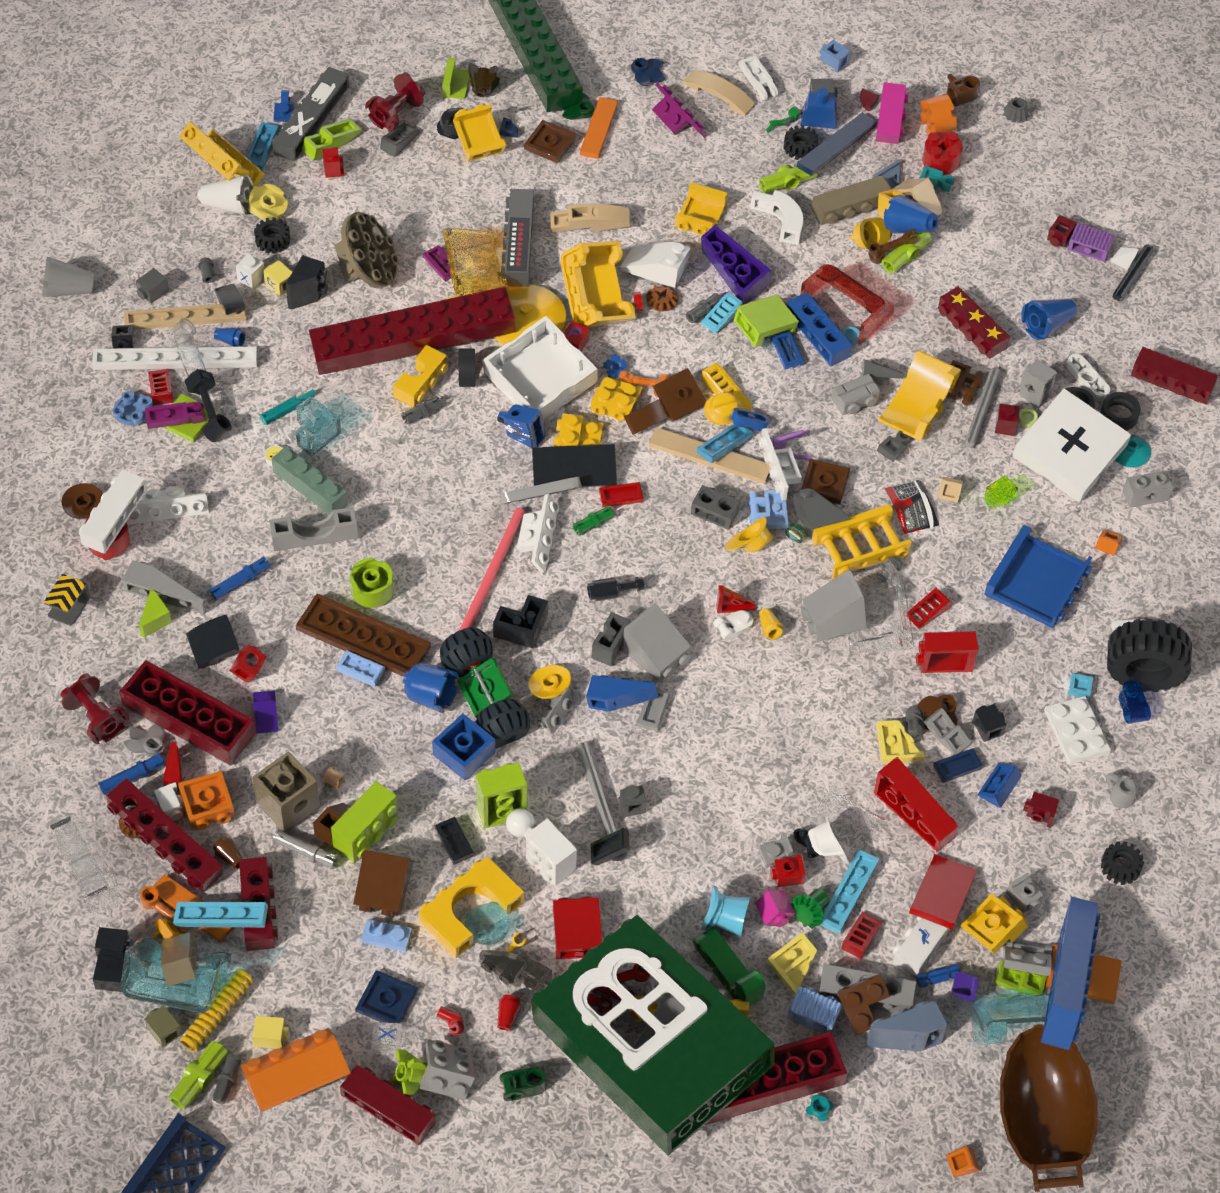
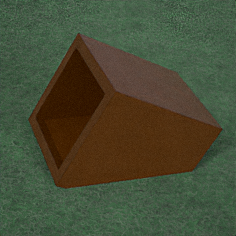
(382, 882)

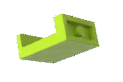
(764, 319)

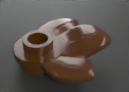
(931, 704)

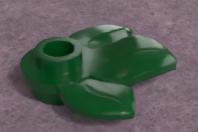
(583, 109)

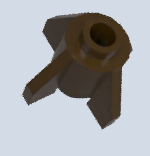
(483, 79)

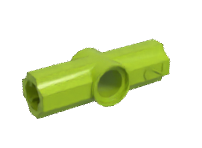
(785, 177)
(905, 253)
(198, 1074)

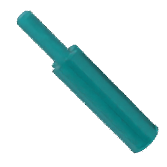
(284, 407)

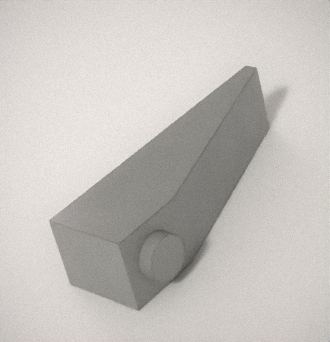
(143, 577)

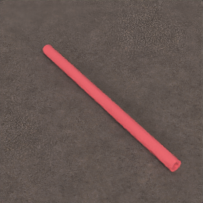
(493, 569)

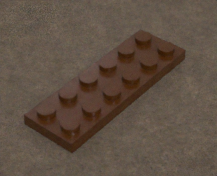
(362, 635)

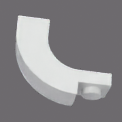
(785, 209)

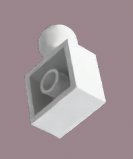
(544, 845)

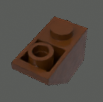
(326, 820)

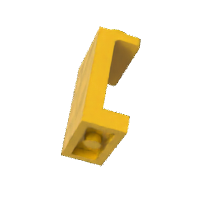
(478, 132)
(701, 209)

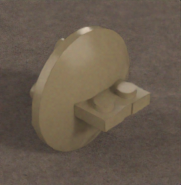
(366, 251)

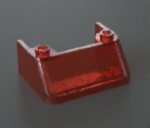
(879, 307)

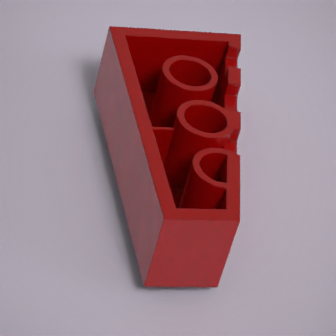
(914, 804)

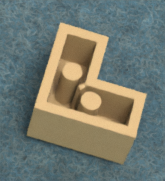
(922, 192)

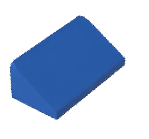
(1000, 784)

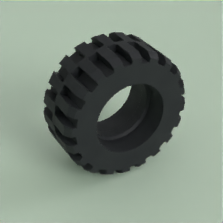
(1149, 653)

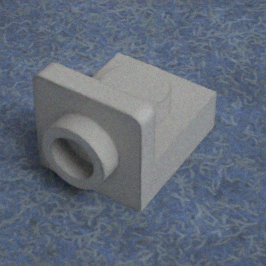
(777, 850)

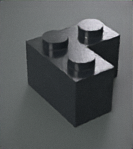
(521, 626)
(110, 953)

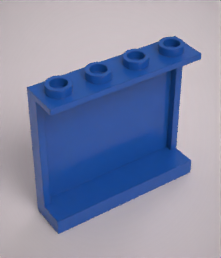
(1037, 579)

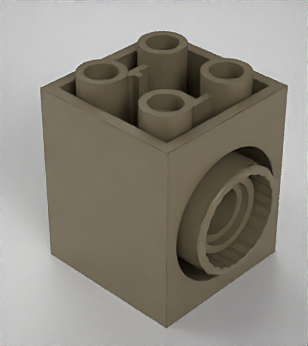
(286, 792)

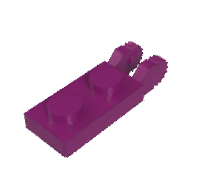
(174, 414)

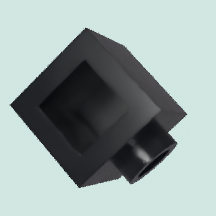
(989, 722)

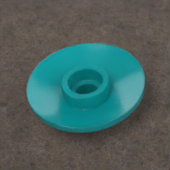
(1135, 456)

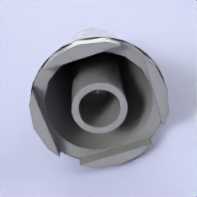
(66, 279)

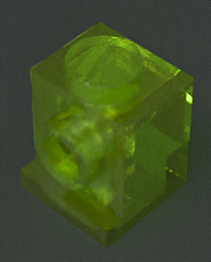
(1000, 492)

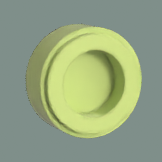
(1027, 417)

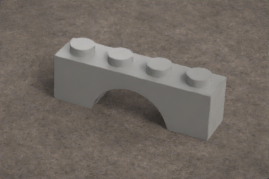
(291, 534)

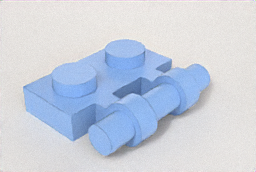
(774, 509)

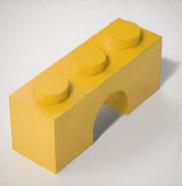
(413, 388)

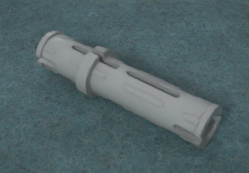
(314, 853)

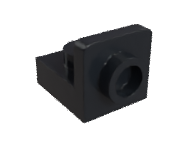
(122, 336)

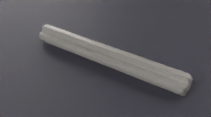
(982, 408)
(597, 787)

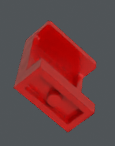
(576, 926)

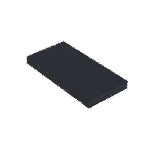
(590, 462)

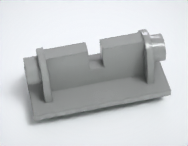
(559, 708)

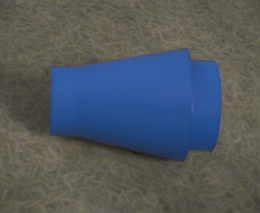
(230, 336)

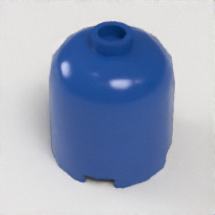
(430, 686)

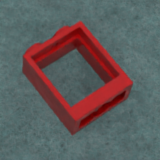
(947, 652)

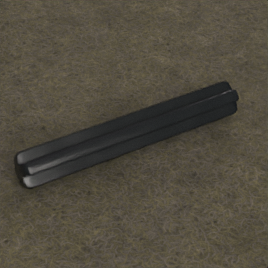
(1133, 272)

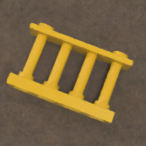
(220, 154)
(861, 523)

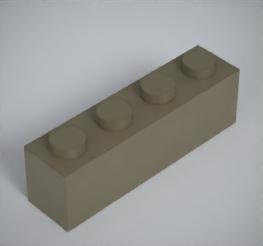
(849, 200)

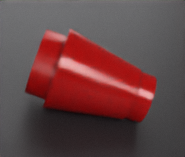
(507, 1011)

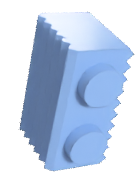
(814, 1010)

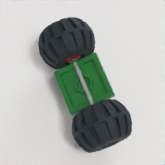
(484, 685)

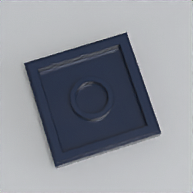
(386, 998)

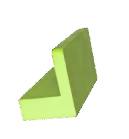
(455, 81)

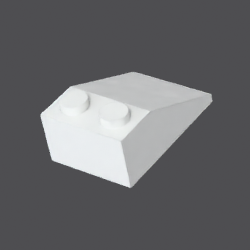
(658, 262)

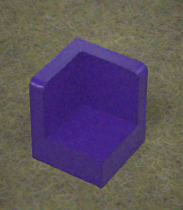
(965, 986)

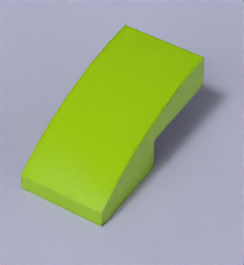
(1019, 980)

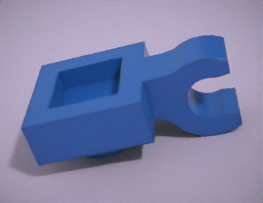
(283, 110)

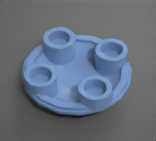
(131, 408)

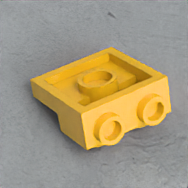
(615, 398)
(577, 432)
(995, 923)

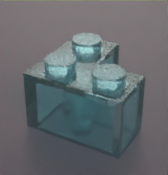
(317, 427)

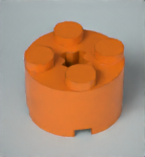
(938, 114)

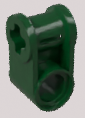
(521, 1083)

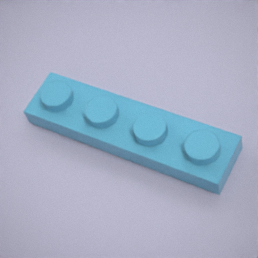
(849, 891)
(220, 914)

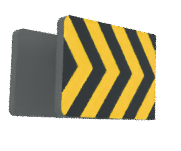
(67, 599)

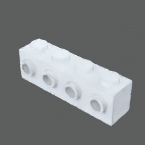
(112, 511)

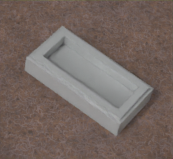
(653, 711)

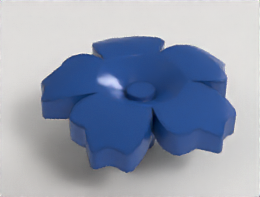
(614, 366)

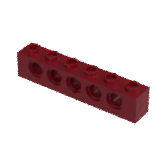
(128, 794)

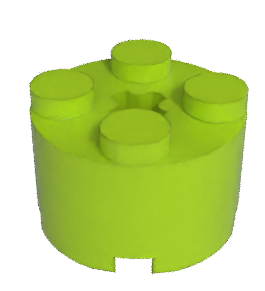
(371, 583)

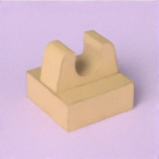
(950, 489)

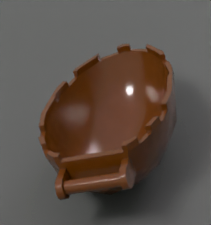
(1048, 1108)

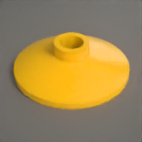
(549, 681)

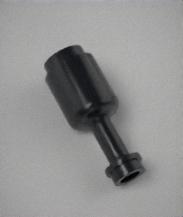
(609, 588)

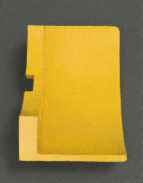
(920, 396)

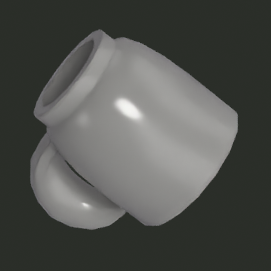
(1122, 791)

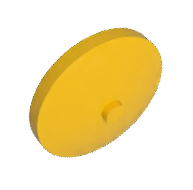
(530, 306)

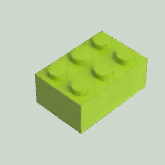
(500, 793)
(365, 822)

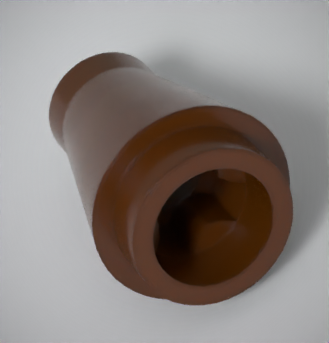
(227, 851)

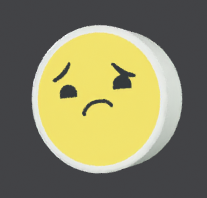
(271, 452)

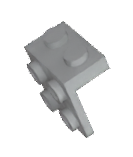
(448, 1070)

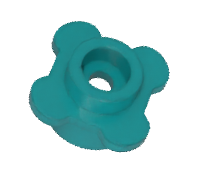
(824, 1103)

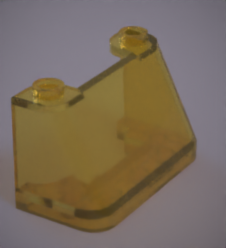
(473, 260)

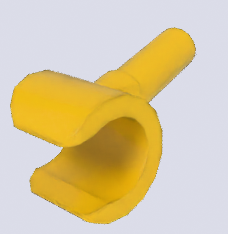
(515, 943)

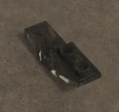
(515, 969)

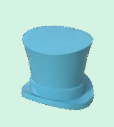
(726, 912)

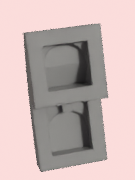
(946, 732)

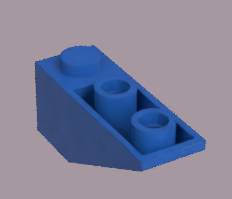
(616, 693)

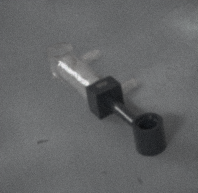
(198, 378)

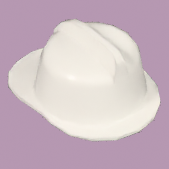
(825, 842)

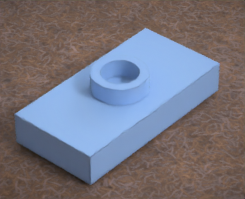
(360, 668)

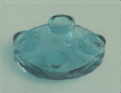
(488, 923)

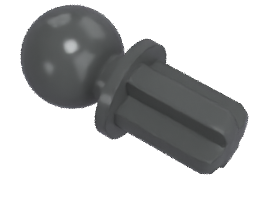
(914, 720)

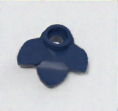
(647, 71)

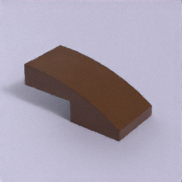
(646, 416)

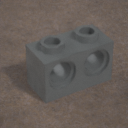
(720, 510)

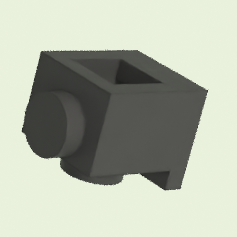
(632, 796)

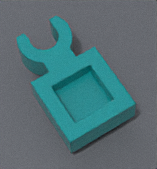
(937, 178)

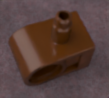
(962, 89)

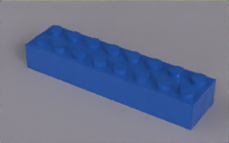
(1071, 974)

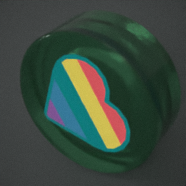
(795, 532)

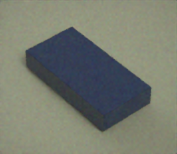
(957, 765)

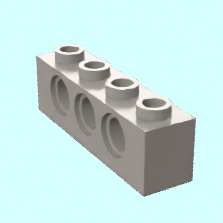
(901, 986)

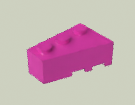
(892, 113)

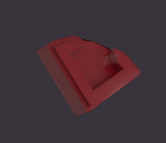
(868, 99)

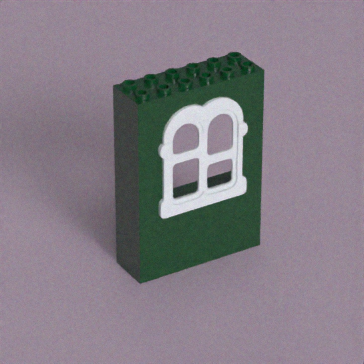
(685, 1068)

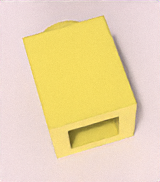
(277, 276)
(269, 1032)

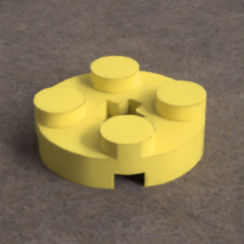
(260, 208)

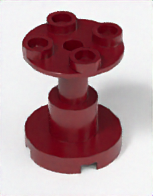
(384, 111)
(105, 721)

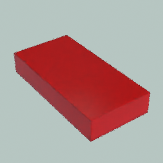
(621, 494)

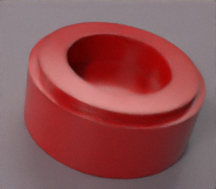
(638, 301)

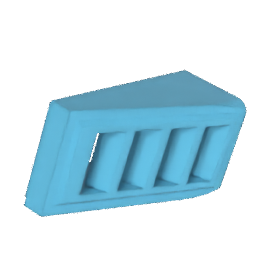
(727, 302)

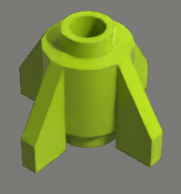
(408, 1072)

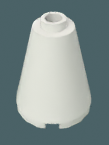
(227, 194)

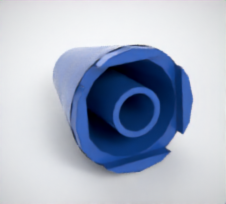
(907, 214)
(1047, 316)

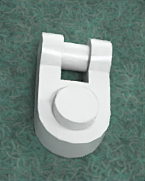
(740, 621)

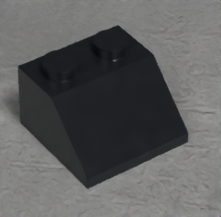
(306, 283)

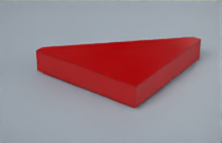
(731, 601)

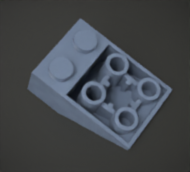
(910, 1029)

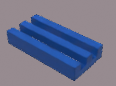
(792, 363)

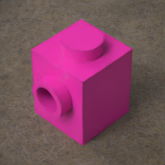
(775, 908)

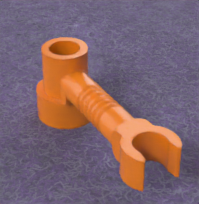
(627, 377)
(151, 892)

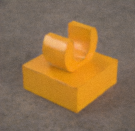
(165, 928)

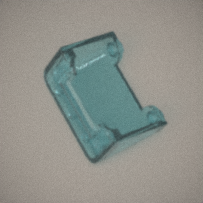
(145, 979)
(993, 1014)

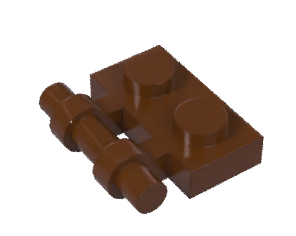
(965, 376)

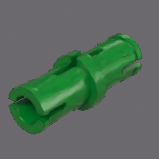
(593, 520)

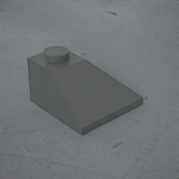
(817, 510)

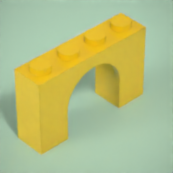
(483, 879)

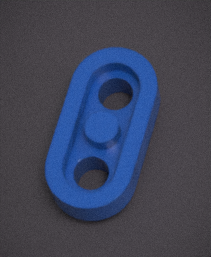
(749, 418)

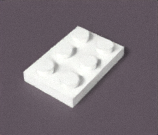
(1077, 730)

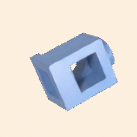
(835, 55)

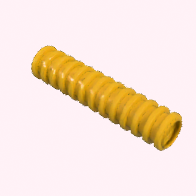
(222, 1004)

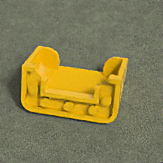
(594, 284)

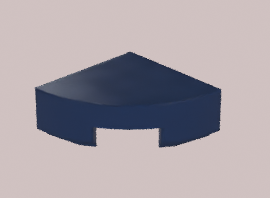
(508, 128)

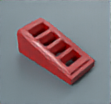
(160, 397)
(945, 604)
(173, 768)
(853, 947)

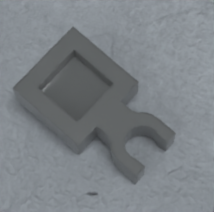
(893, 447)

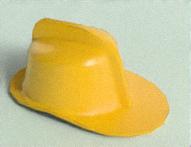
(870, 231)
(720, 406)
(751, 538)

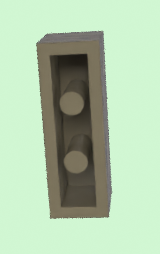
(180, 959)

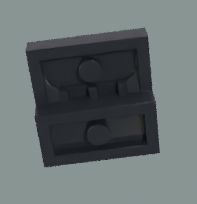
(212, 641)

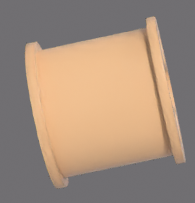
(333, 778)

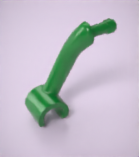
(793, 113)

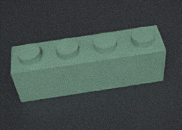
(309, 481)

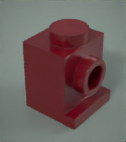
(1058, 235)
(1041, 808)

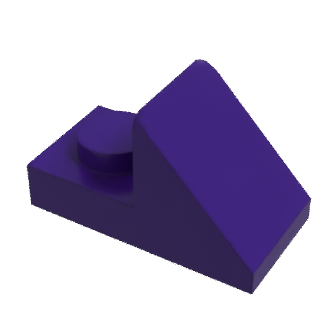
(265, 712)

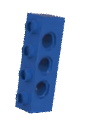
(820, 329)

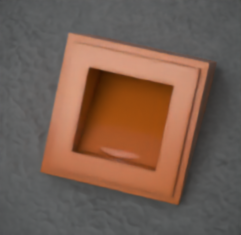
(1108, 542)
(963, 1161)

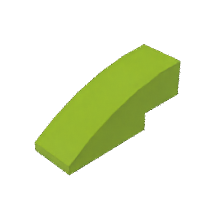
(329, 137)

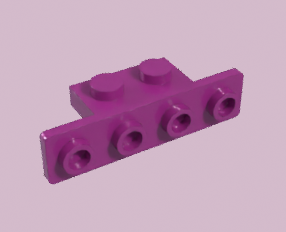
(672, 114)

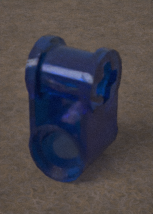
(1134, 703)

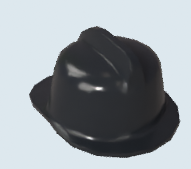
(446, 125)

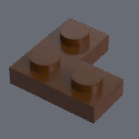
(857, 999)

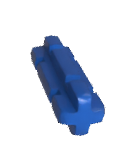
(936, 976)

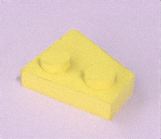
(896, 743)
(793, 961)

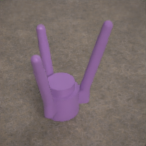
(779, 442)

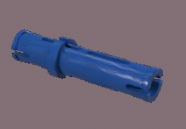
(241, 577)
(139, 770)

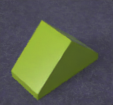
(154, 615)

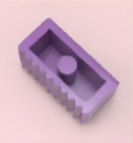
(1090, 242)

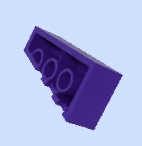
(736, 266)

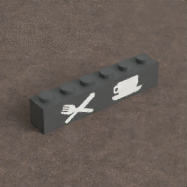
(310, 113)

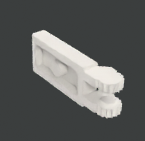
(758, 77)

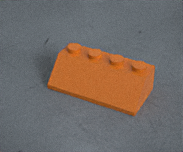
(294, 1069)

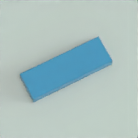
(262, 144)
(724, 442)

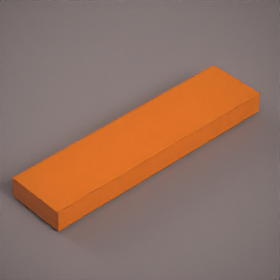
(598, 127)
(172, 892)

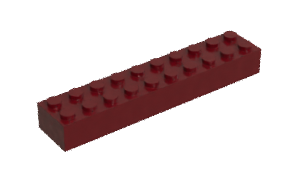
(411, 329)

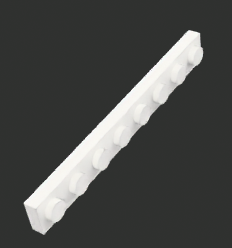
(169, 358)

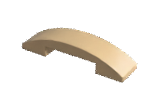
(720, 88)

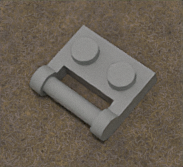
(1027, 958)

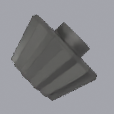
(1016, 110)

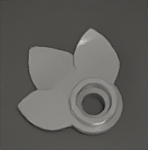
(146, 742)

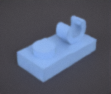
(386, 935)

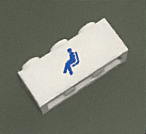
(919, 945)

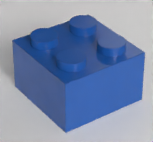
(463, 746)

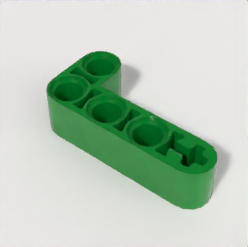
(728, 968)

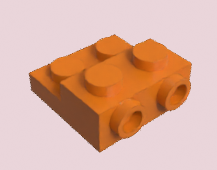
(206, 800)

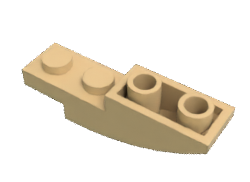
(592, 216)

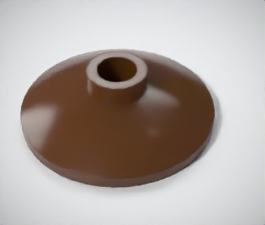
(78, 495)

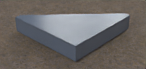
(891, 174)

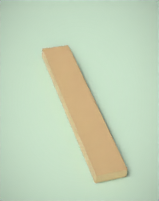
(170, 316)
(731, 462)

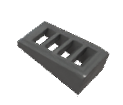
(394, 148)
(878, 370)

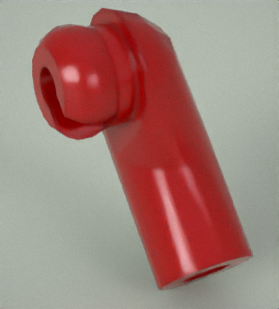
(454, 1020)

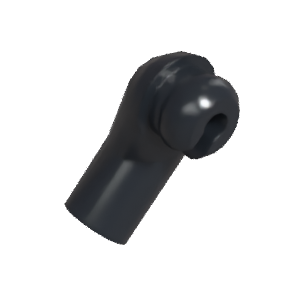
(802, 837)

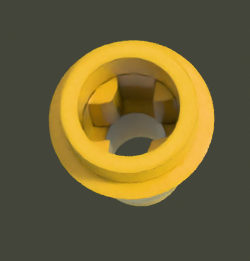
(770, 624)

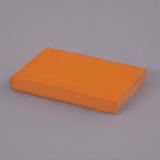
(1103, 977)

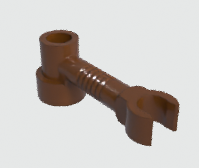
(876, 251)

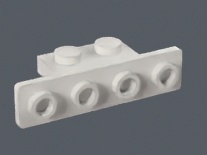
(781, 463)
(168, 505)
(538, 531)

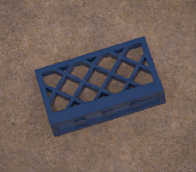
(162, 1149)

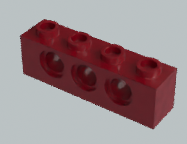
(252, 871)

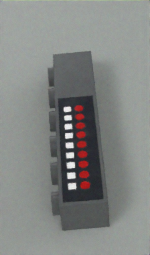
(518, 237)

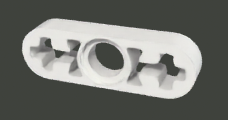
(1087, 369)

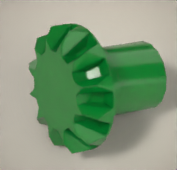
(810, 908)

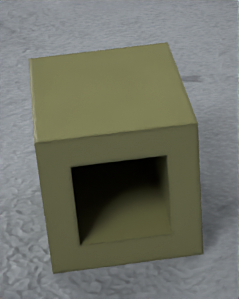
(162, 1026)

